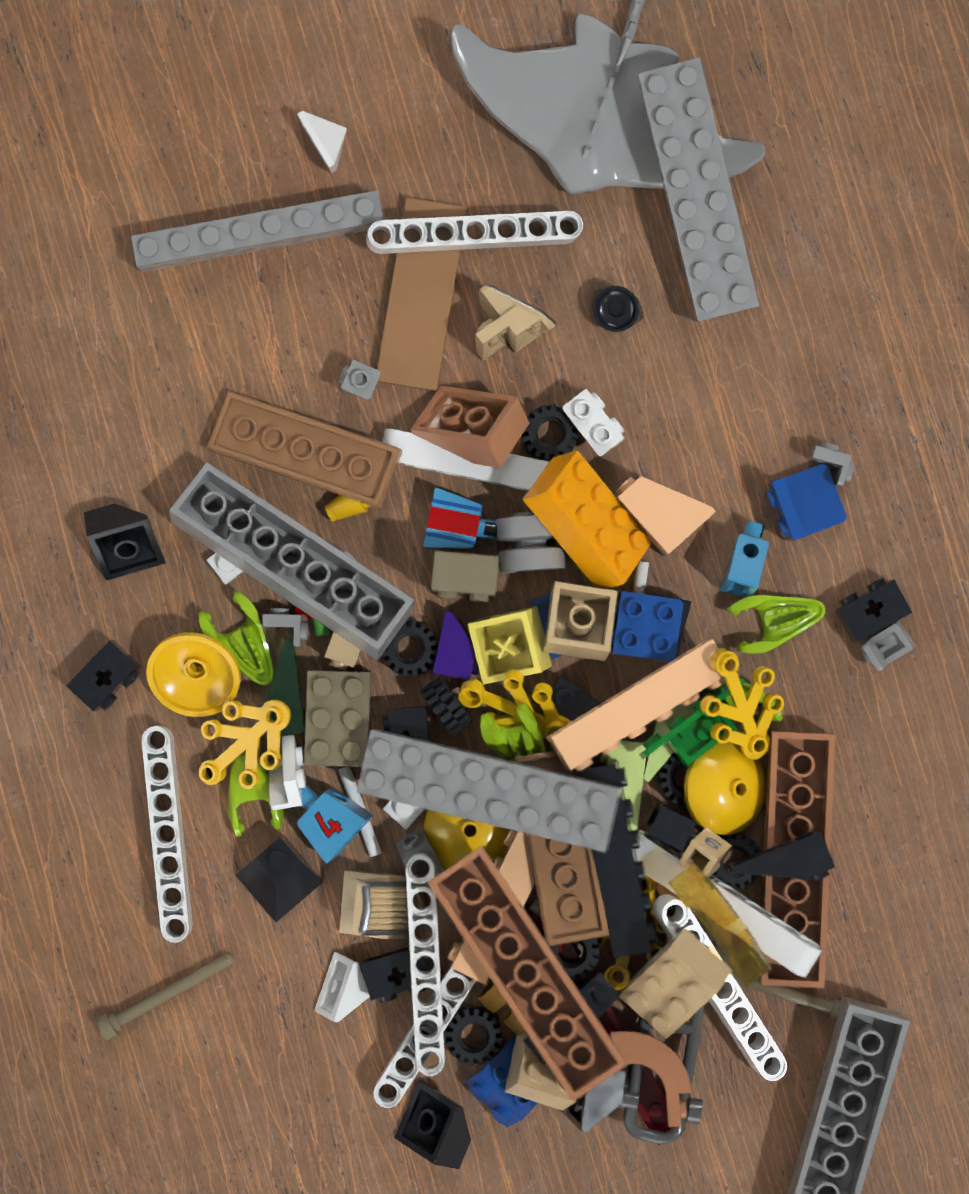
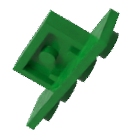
(691, 736)

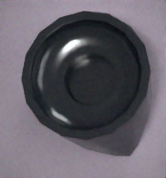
(616, 308)

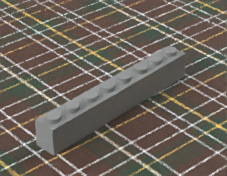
(256, 231)

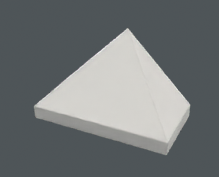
(325, 136)
(342, 989)

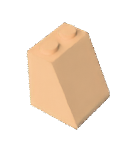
(662, 512)

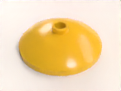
(188, 687)
(712, 789)
(452, 844)

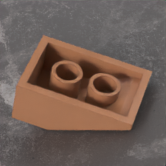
(473, 424)

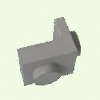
(359, 380)
(829, 455)
(280, 618)
(887, 645)
(418, 843)

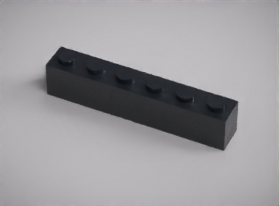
(622, 873)

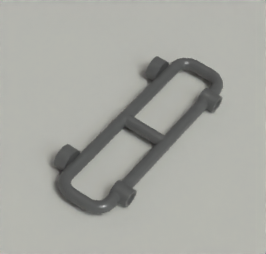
(693, 1105)

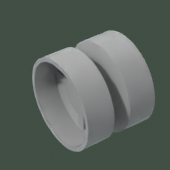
(530, 545)

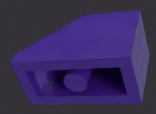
(455, 651)

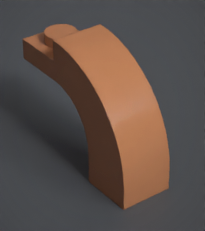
(655, 1054)

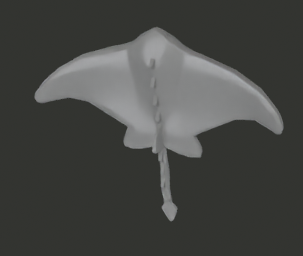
(581, 103)

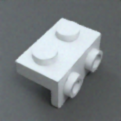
(593, 423)
(289, 778)

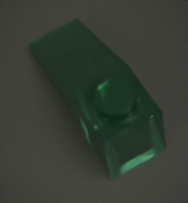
(287, 688)

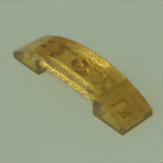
(722, 923)

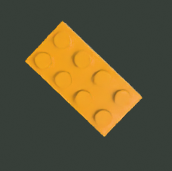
(587, 520)

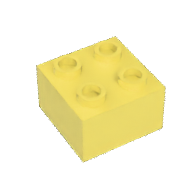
(509, 643)

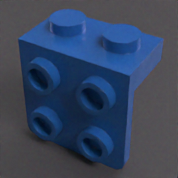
(806, 502)
(646, 626)
(489, 1086)

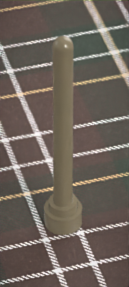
(796, 996)
(111, 1024)

